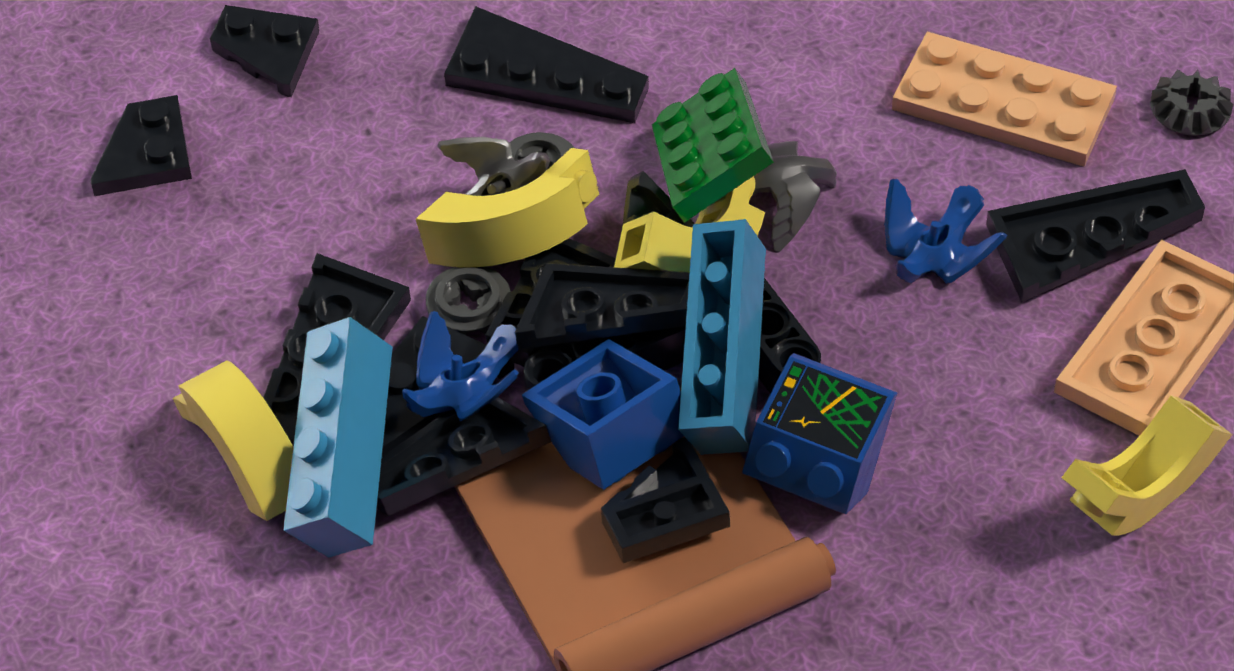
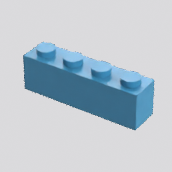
(722, 337)
(338, 438)

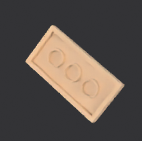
(1004, 98)
(1152, 339)

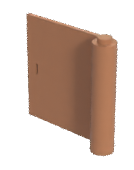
(650, 610)

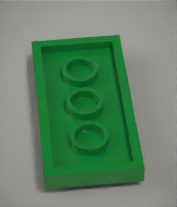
(710, 143)

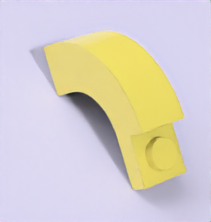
(512, 224)
(665, 245)
(244, 433)
(1150, 471)

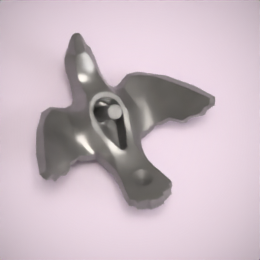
(494, 164)
(793, 187)

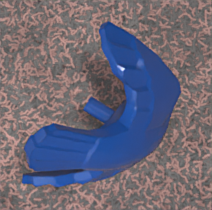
(940, 245)
(449, 382)

